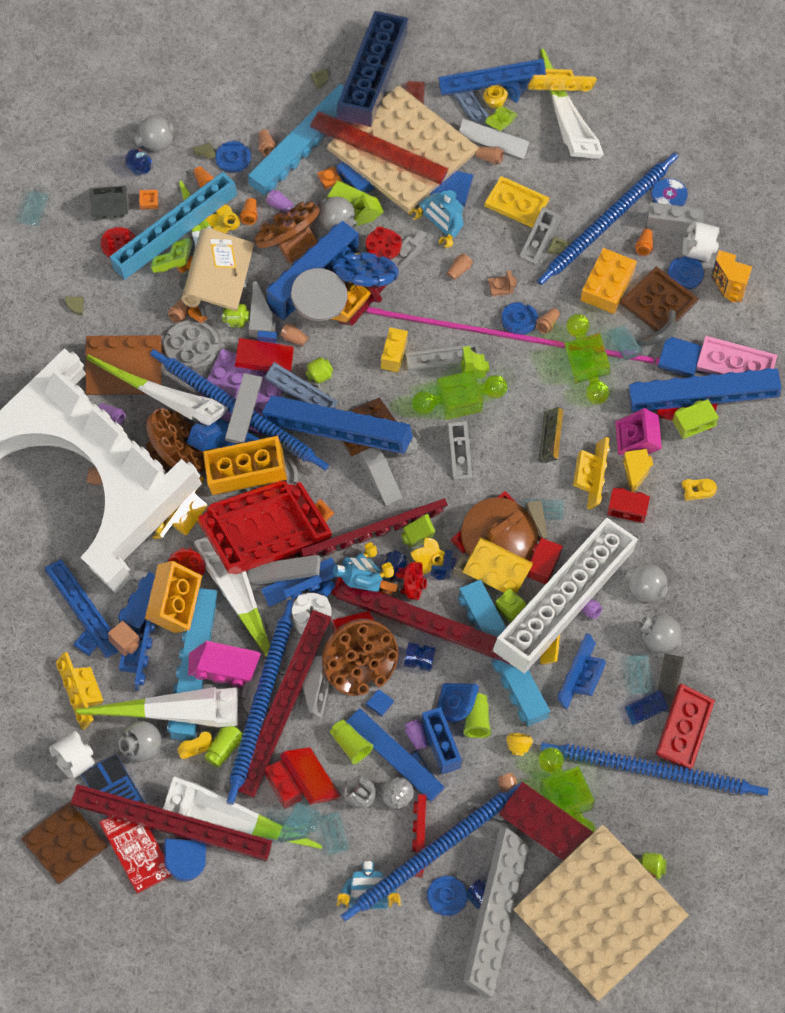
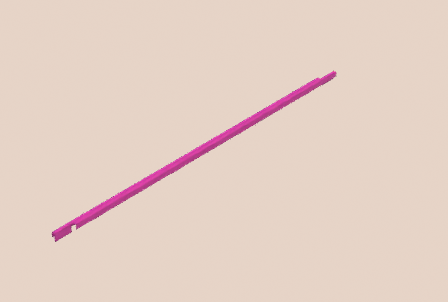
(377, 311)

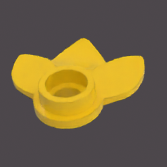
(220, 220)
(427, 555)

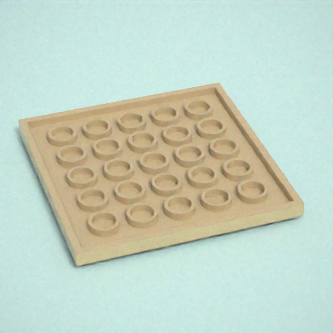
(415, 128)
(601, 912)

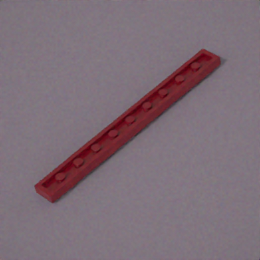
(420, 619)
(285, 700)
(171, 822)

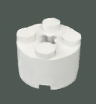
(700, 241)
(305, 605)
(72, 755)

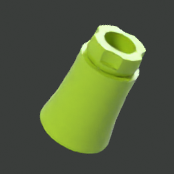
(477, 721)
(351, 741)
(223, 745)

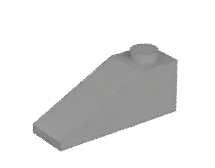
(540, 235)
(260, 315)
(459, 449)
(380, 475)
(316, 688)

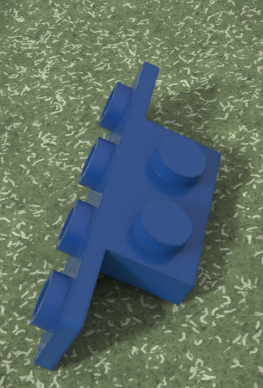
(292, 588)
(138, 660)
(583, 673)

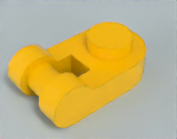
(705, 487)
(195, 746)

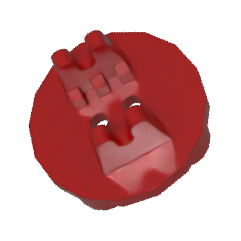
(387, 238)
(109, 240)
(189, 557)
(413, 580)

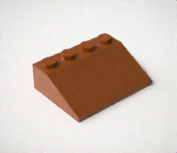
(126, 353)

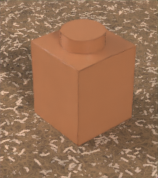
(124, 639)

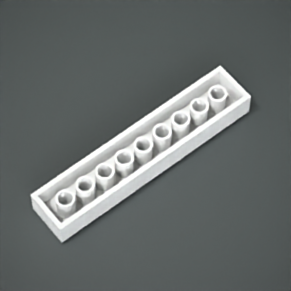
(565, 595)

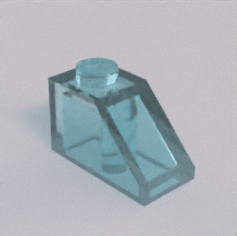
(299, 823)

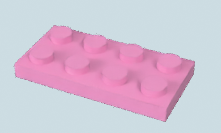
(724, 357)

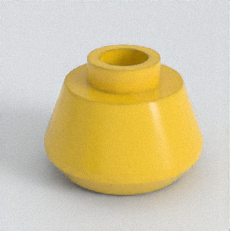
(495, 96)
(519, 743)

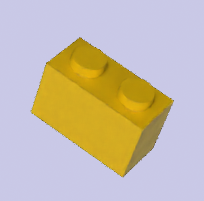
(394, 349)

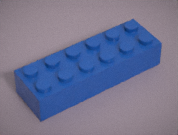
(339, 241)

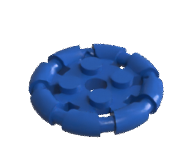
(365, 269)

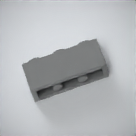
(672, 217)

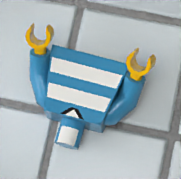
(444, 213)
(361, 571)
(361, 883)

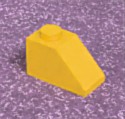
(637, 467)

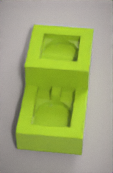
(501, 119)

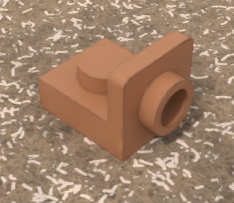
(502, 285)

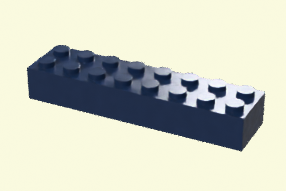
(372, 68)

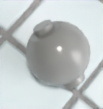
(154, 133)
(334, 211)
(647, 582)
(660, 633)
(140, 741)

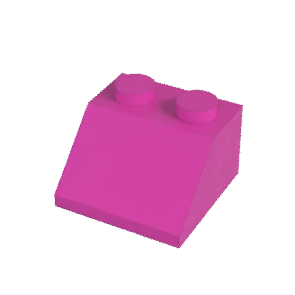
(638, 432)

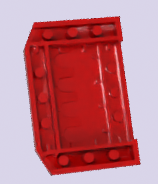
(263, 526)

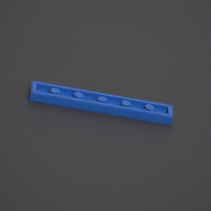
(491, 76)
(81, 606)
(396, 755)

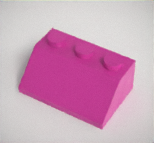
(222, 663)

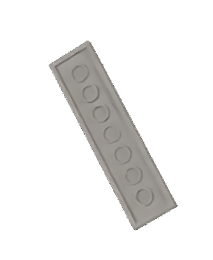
(496, 912)

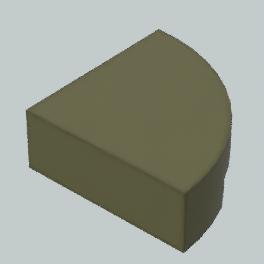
(320, 78)
(205, 150)
(557, 246)
(75, 304)

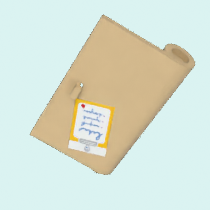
(214, 269)

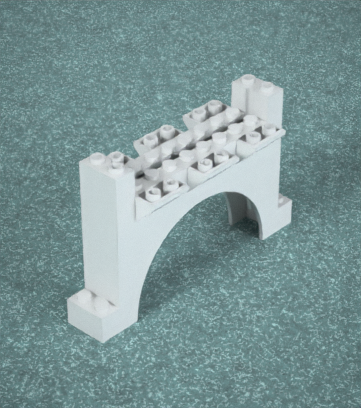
(135, 485)

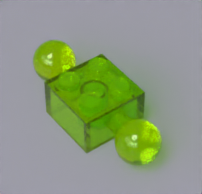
(587, 358)
(459, 395)
(566, 788)

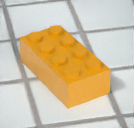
(245, 465)

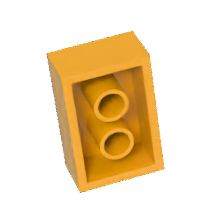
(608, 280)
(173, 597)

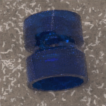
(419, 656)

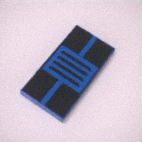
(112, 778)

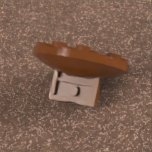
(290, 231)
(169, 438)
(500, 523)
(359, 654)

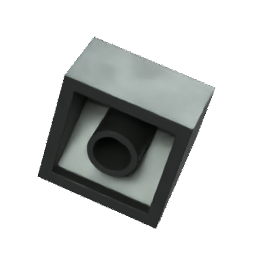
(108, 202)

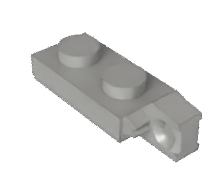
(410, 249)

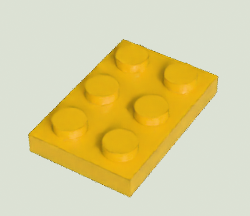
(516, 201)
(497, 566)

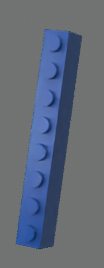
(716, 388)
(338, 424)

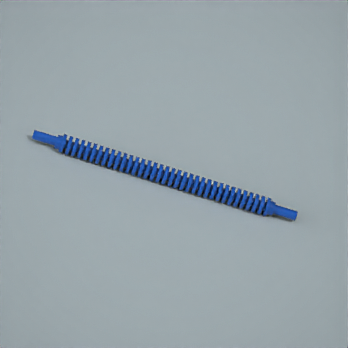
(607, 218)
(257, 421)
(260, 703)
(743, 786)
(429, 853)

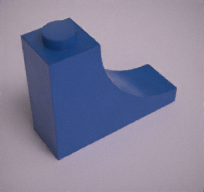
(212, 436)

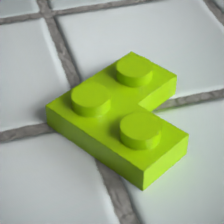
(176, 258)

